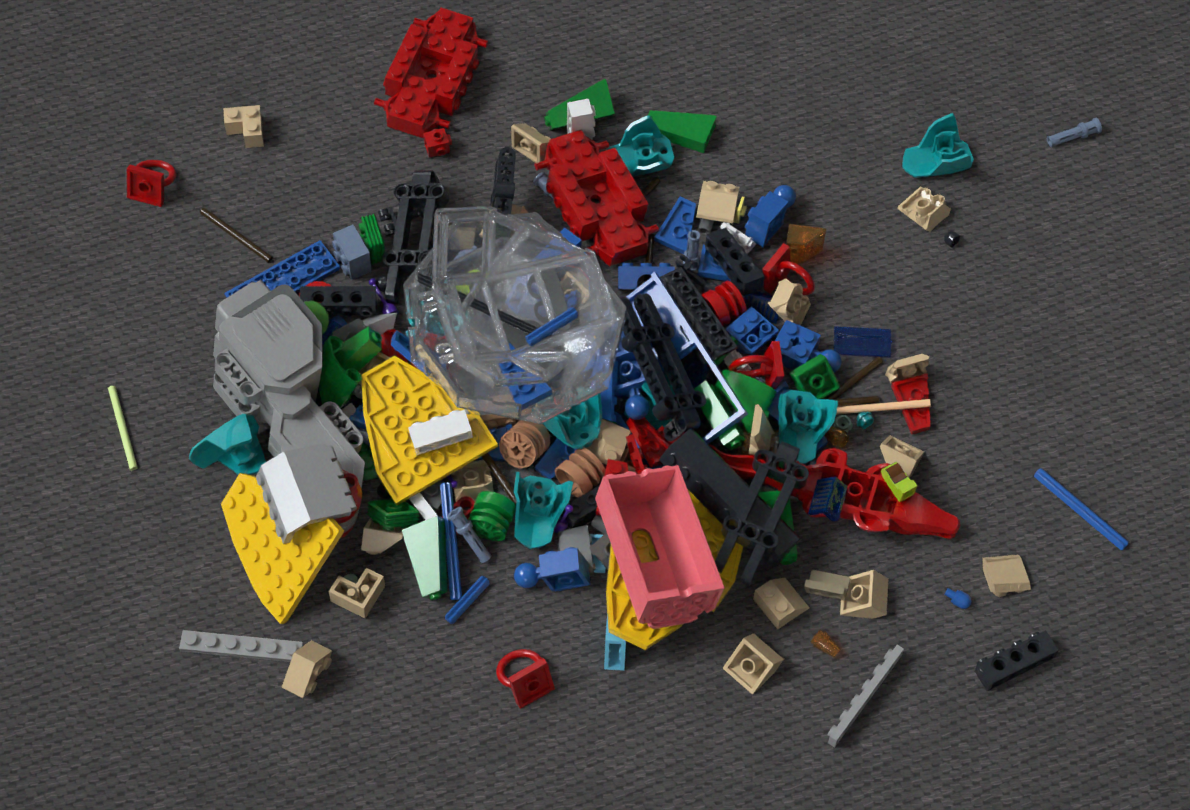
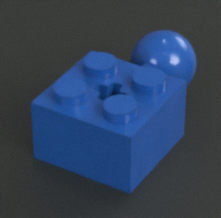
(769, 214)
(800, 345)
(630, 384)
(557, 569)

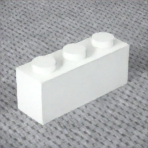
(581, 116)
(440, 431)

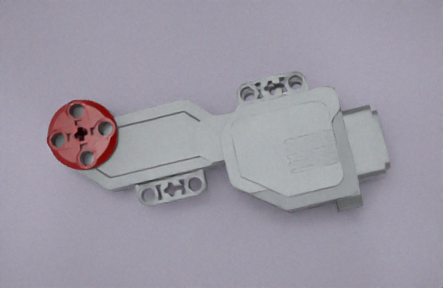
(273, 366)

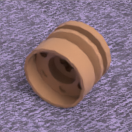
(524, 443)
(582, 469)

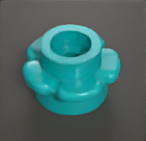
(864, 418)

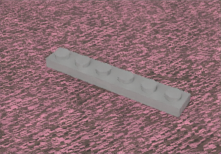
(238, 646)
(869, 688)

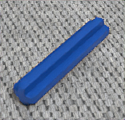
(552, 326)
(467, 599)

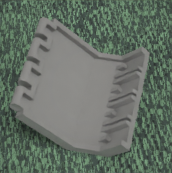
(304, 489)

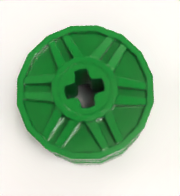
(492, 515)

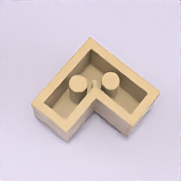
(246, 121)
(360, 596)
(305, 667)

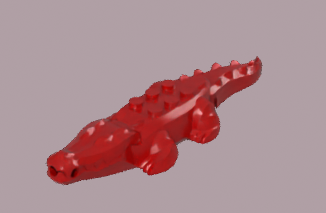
(866, 498)

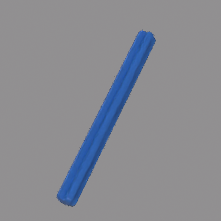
(1081, 509)
(451, 543)

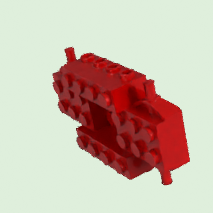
(438, 46)
(585, 174)

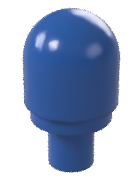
(959, 598)

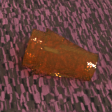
(837, 437)
(825, 643)

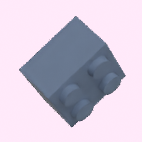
(351, 252)

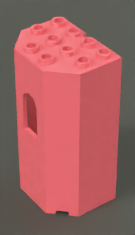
(685, 575)

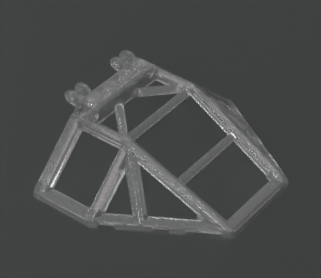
(452, 312)

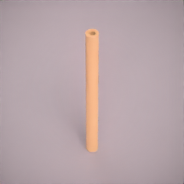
(883, 406)

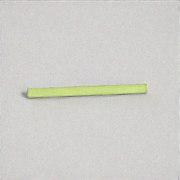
(122, 428)

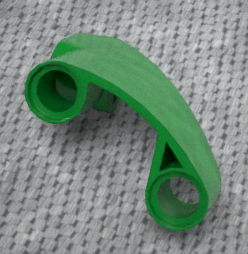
(336, 383)
(750, 393)

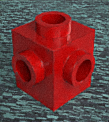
(437, 142)

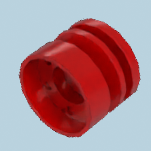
(725, 302)

